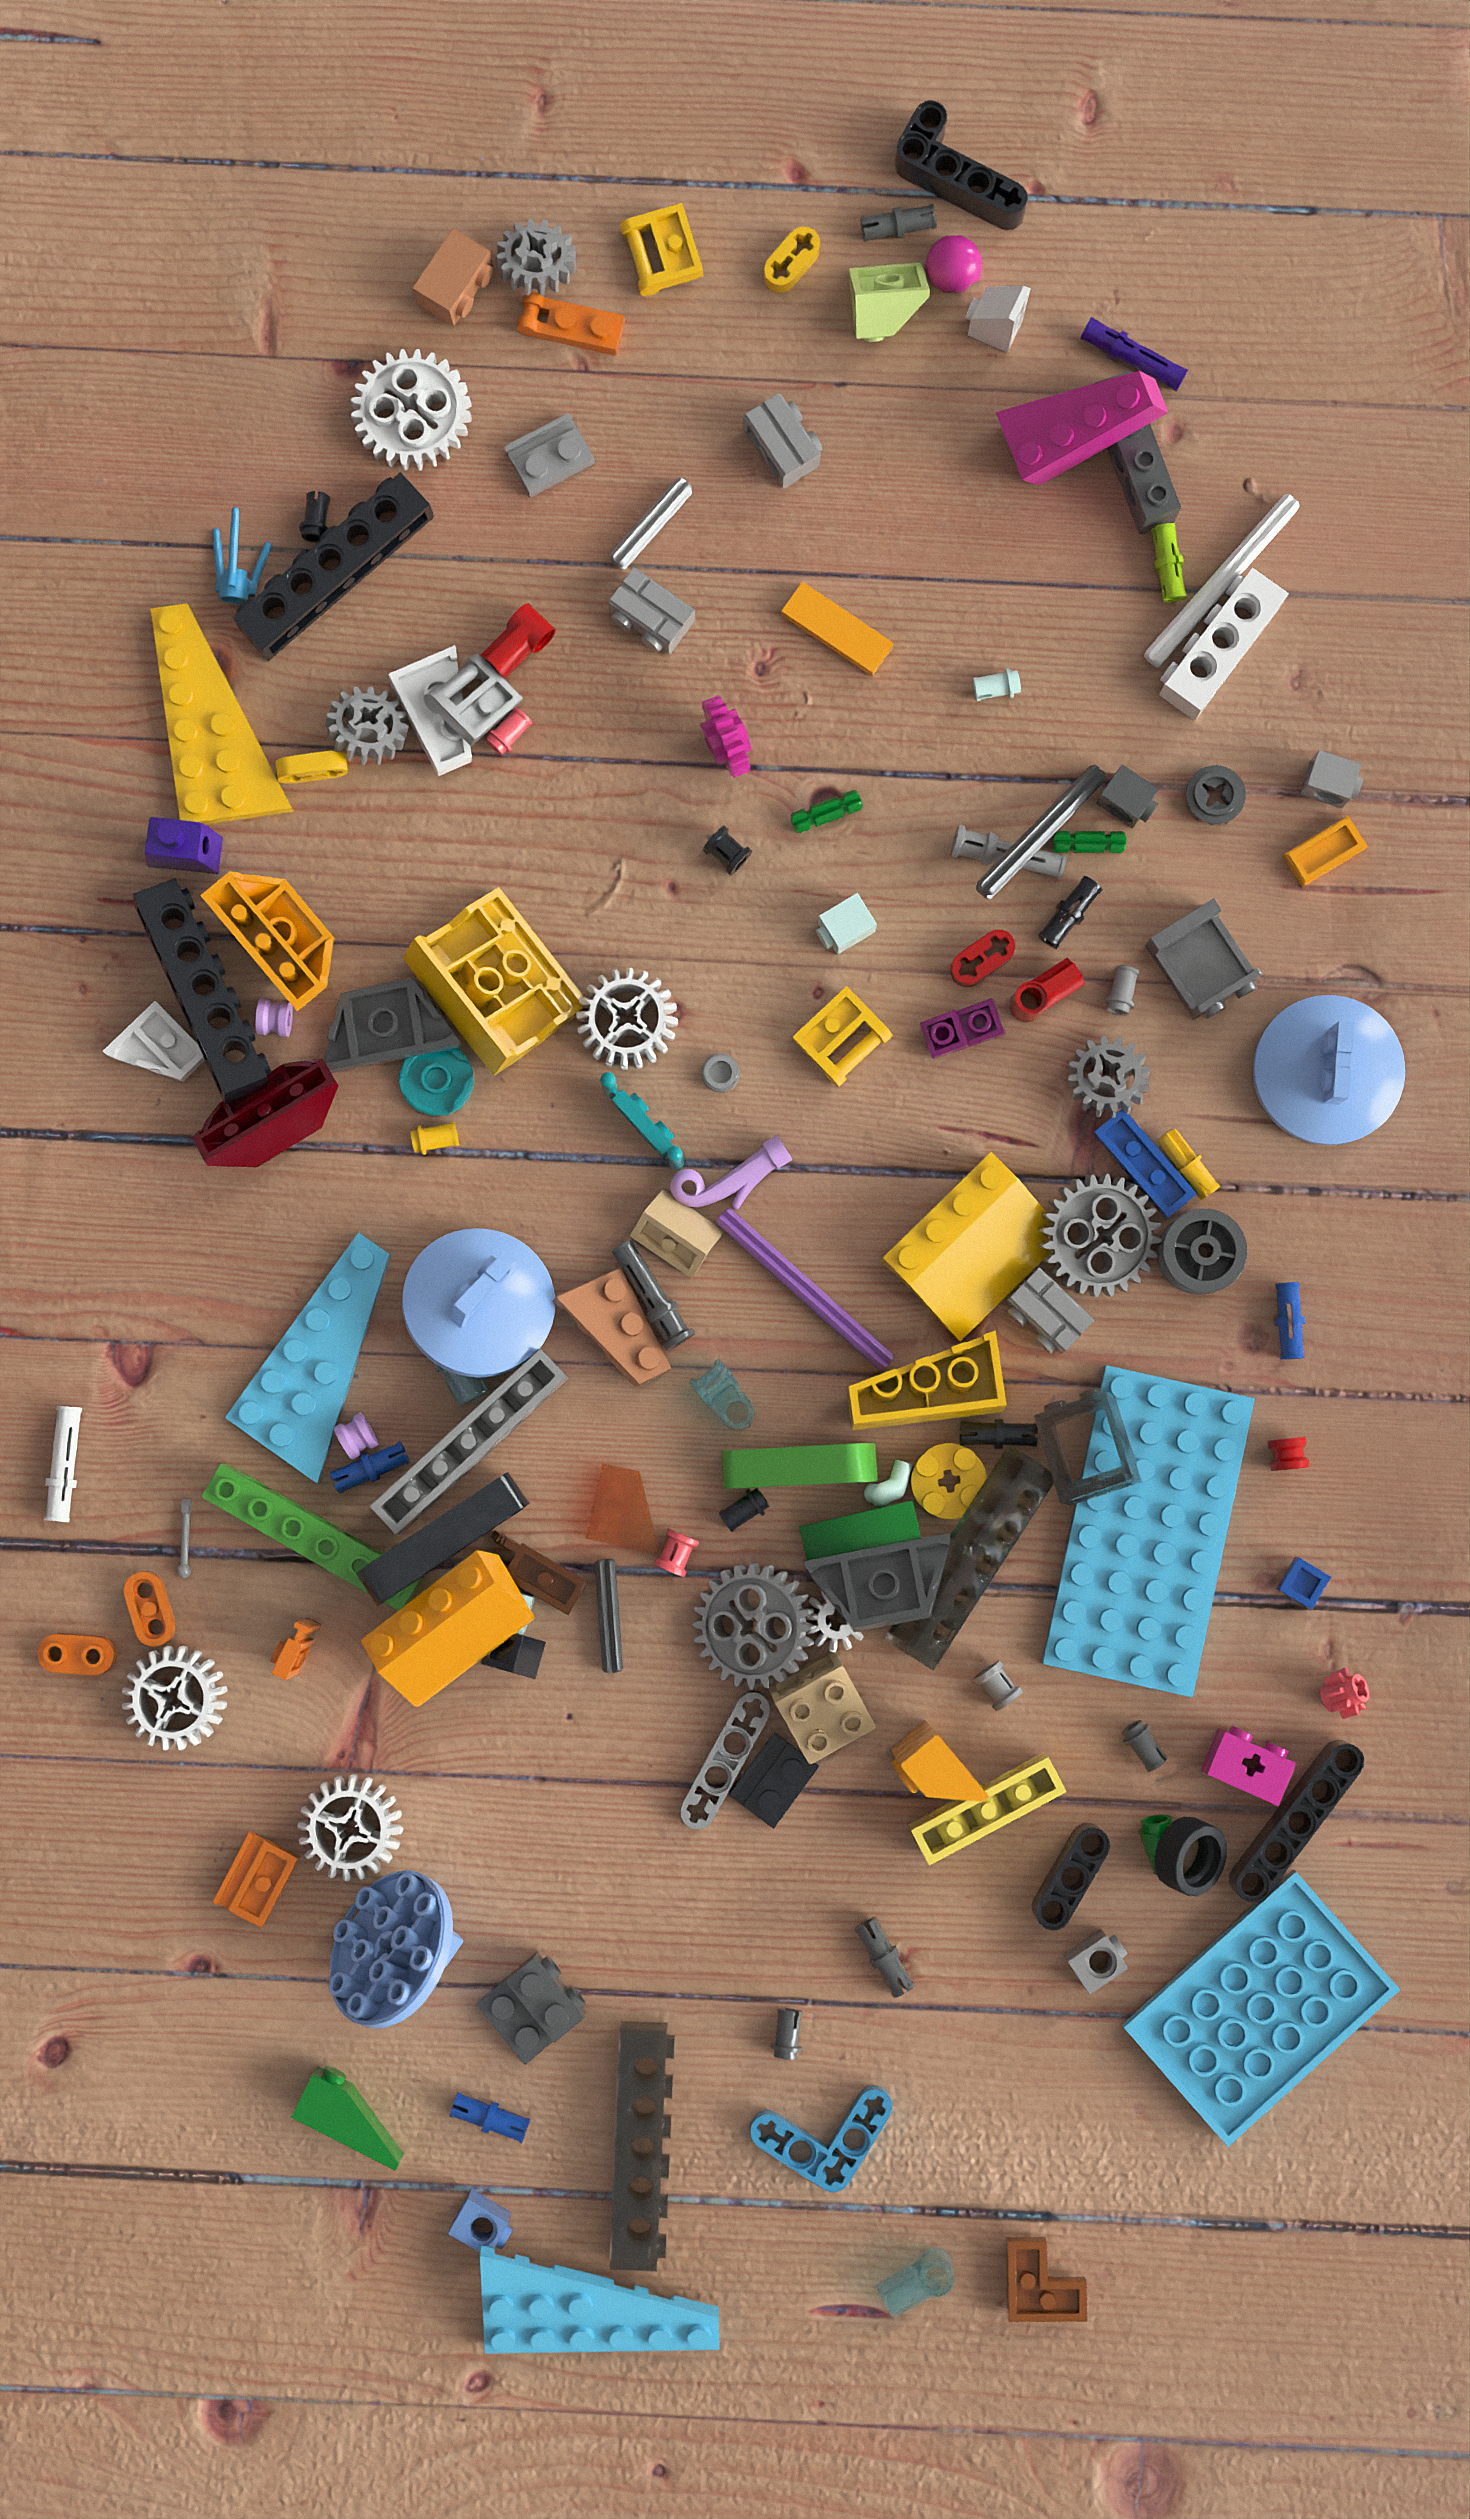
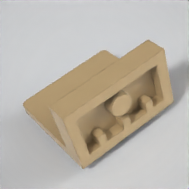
(822, 1707)

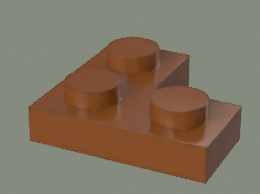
(1033, 2294)

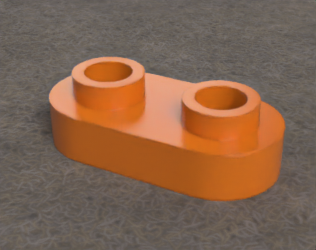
(146, 1610)
(75, 1654)

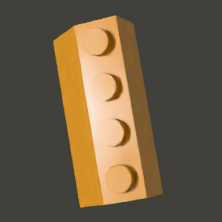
(448, 1627)
(929, 1765)

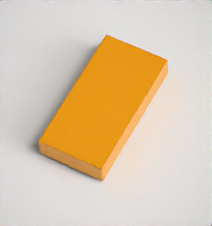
(1325, 851)

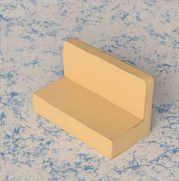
(676, 1233)

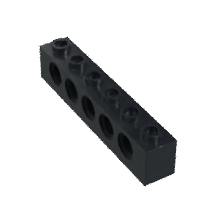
(330, 586)
(169, 902)

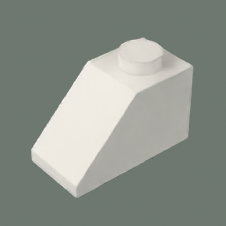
(998, 315)

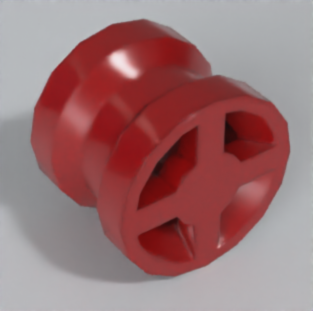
(1288, 1453)

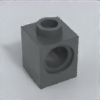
(1128, 797)

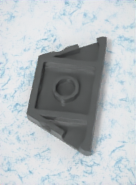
(385, 1026)
(883, 1582)

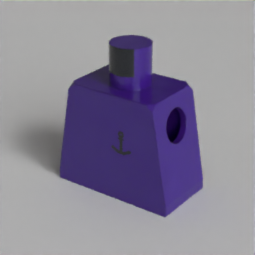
(179, 846)

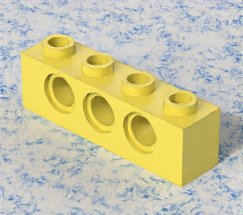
(967, 1821)

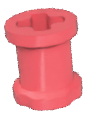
(676, 1553)

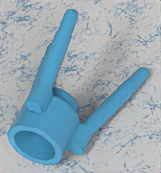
(233, 584)

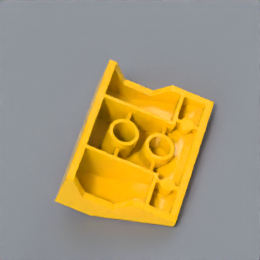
(495, 980)
(972, 1247)

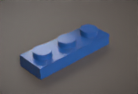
(1144, 1163)

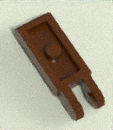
(542, 1575)

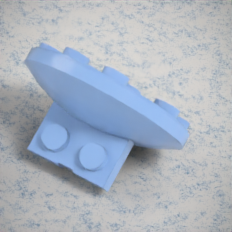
(1328, 1070)
(478, 1302)
(391, 1949)

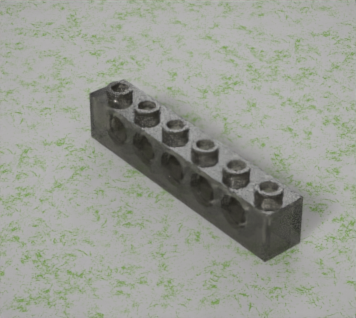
(976, 1553)
(629, 2248)

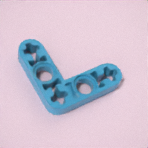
(822, 2153)

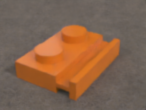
(292, 1653)
(256, 1879)

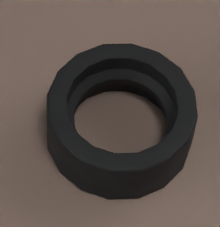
(1208, 1862)

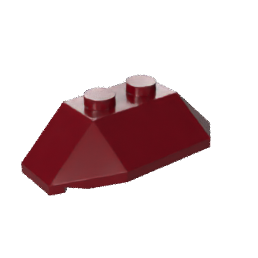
(269, 1120)

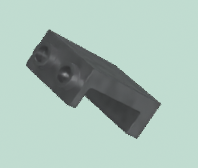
(1203, 961)

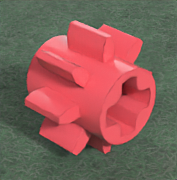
(1344, 1693)

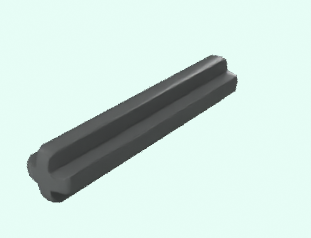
(608, 1616)

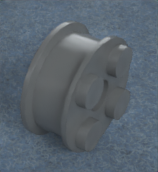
(1180, 1255)

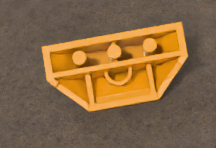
(276, 932)

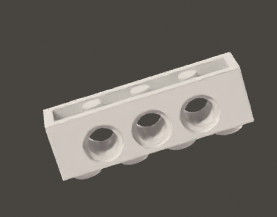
(1262, 601)

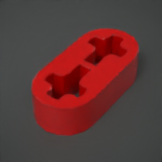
(987, 965)

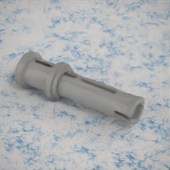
(1051, 863)

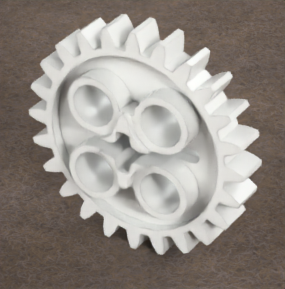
(390, 433)

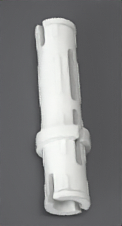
(63, 1464)

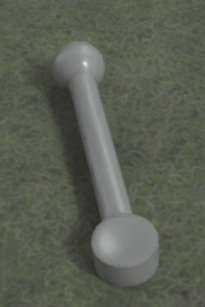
(184, 1570)

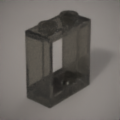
(1097, 1485)

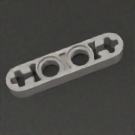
(729, 1762)

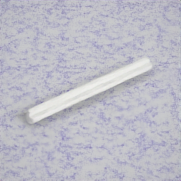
(1221, 580)

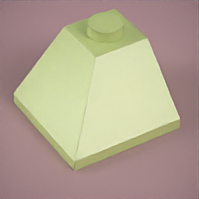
(885, 298)

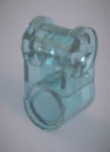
(723, 1394)

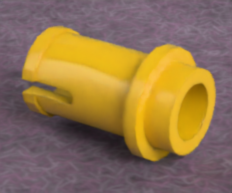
(434, 1137)

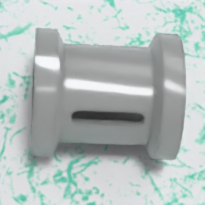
(998, 1685)

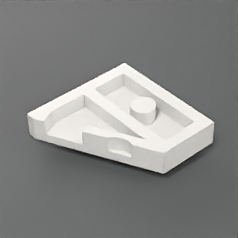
(157, 1044)

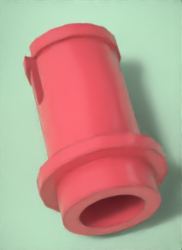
(508, 731)

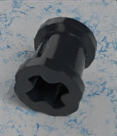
(727, 850)

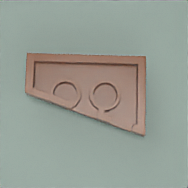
(617, 1323)

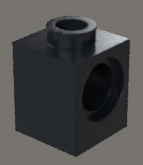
(517, 1655)

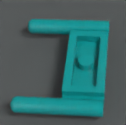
(634, 1110)

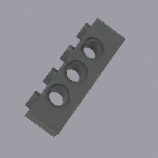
(1144, 478)

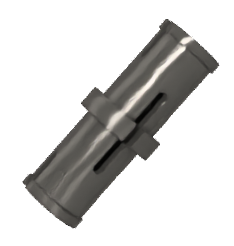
(898, 222)
(884, 1957)

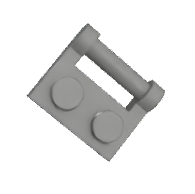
(482, 707)

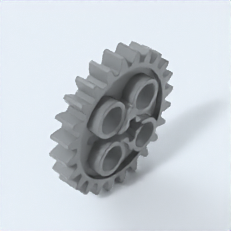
(1080, 1208)
(775, 1601)

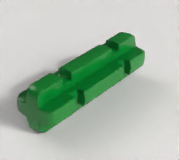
(826, 811)
(1089, 841)

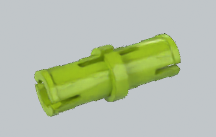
(1169, 563)

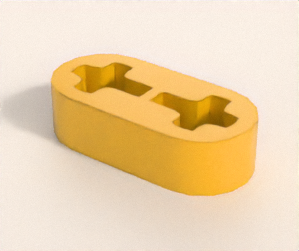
(786, 255)
(311, 767)

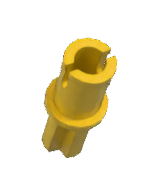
(1188, 1163)

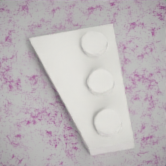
(439, 740)

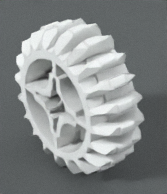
(616, 1033)
(144, 1683)
(334, 1822)

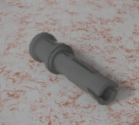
(661, 1310)

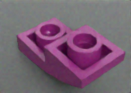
(962, 1028)

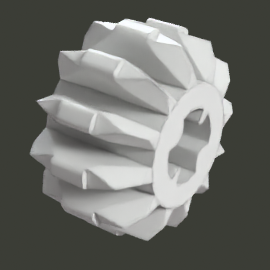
(834, 1634)

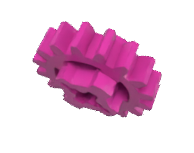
(726, 736)

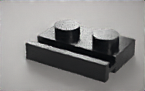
(773, 1780)

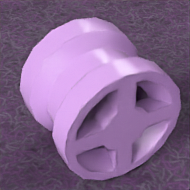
(274, 1017)
(356, 1435)

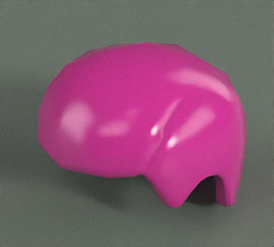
(954, 264)

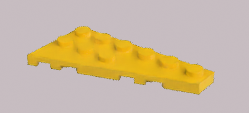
(212, 746)

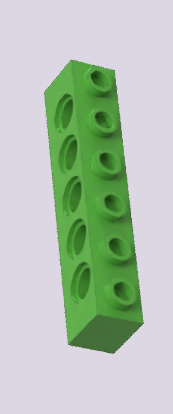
(297, 1528)

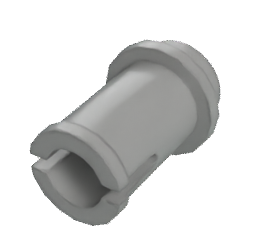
(1122, 991)

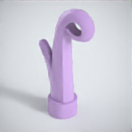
(740, 1179)

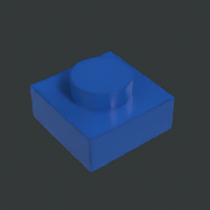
(1303, 1583)

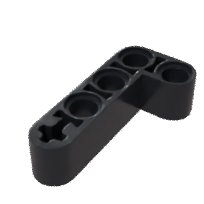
(965, 172)

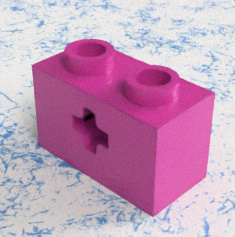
(1265, 1781)

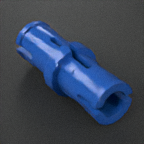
(1289, 1294)
(369, 1467)
(489, 2117)

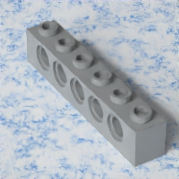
(469, 1442)

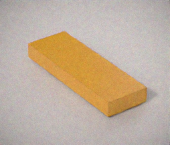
(837, 628)

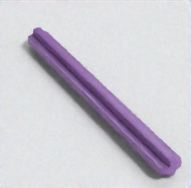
(805, 1289)

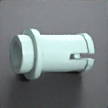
(997, 685)

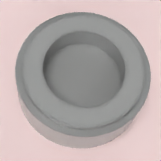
(720, 1073)

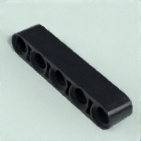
(442, 1538)
(1277, 1827)

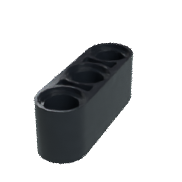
(1070, 1895)

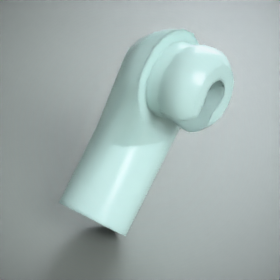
(891, 1489)

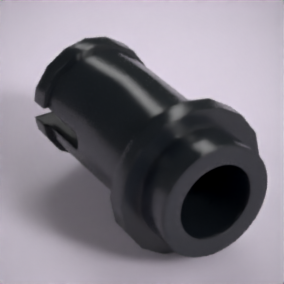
(315, 517)
(744, 1509)

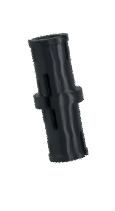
(1085, 893)
(998, 1434)

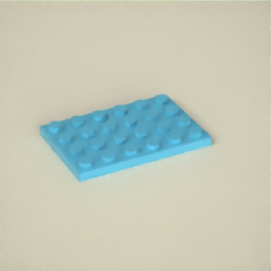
(1260, 2007)

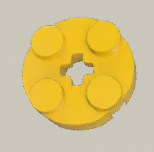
(931, 1467)

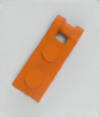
(571, 324)

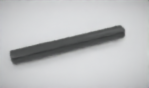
(1040, 832)

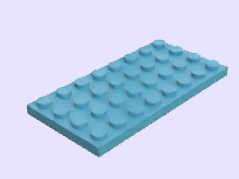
(1150, 1554)

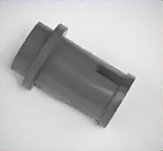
(1144, 1745)
(787, 2034)

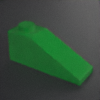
(341, 2113)

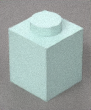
(845, 924)

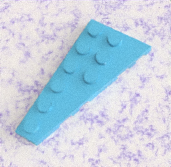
(576, 2311)

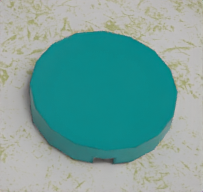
(437, 1082)

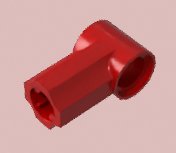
(525, 634)
(1047, 989)

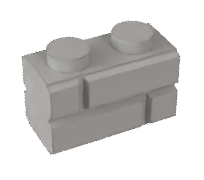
(782, 439)
(651, 612)
(1048, 1311)

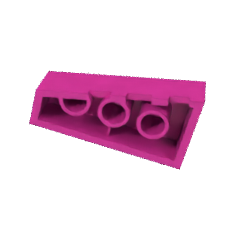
(1076, 424)

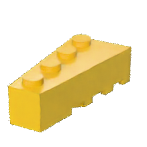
(933, 1388)

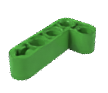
(799, 1465)

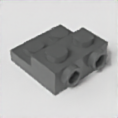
(533, 2007)

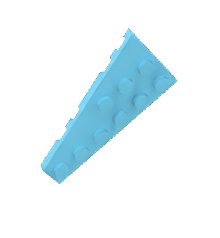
(308, 1374)

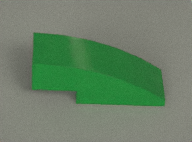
(861, 1531)

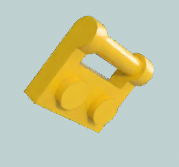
(673, 244)
(832, 1027)

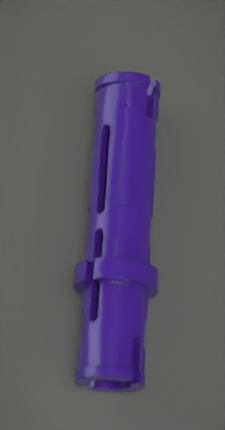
(1133, 353)

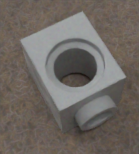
(1332, 779)
(1097, 1977)

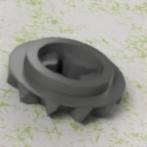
(1232, 794)

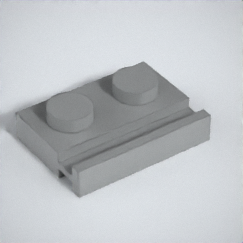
(549, 455)

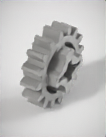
(536, 257)
(366, 728)
(1103, 1091)

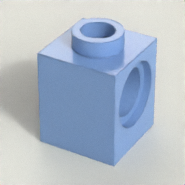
(476, 2207)

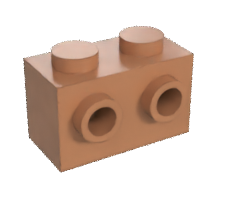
(454, 277)

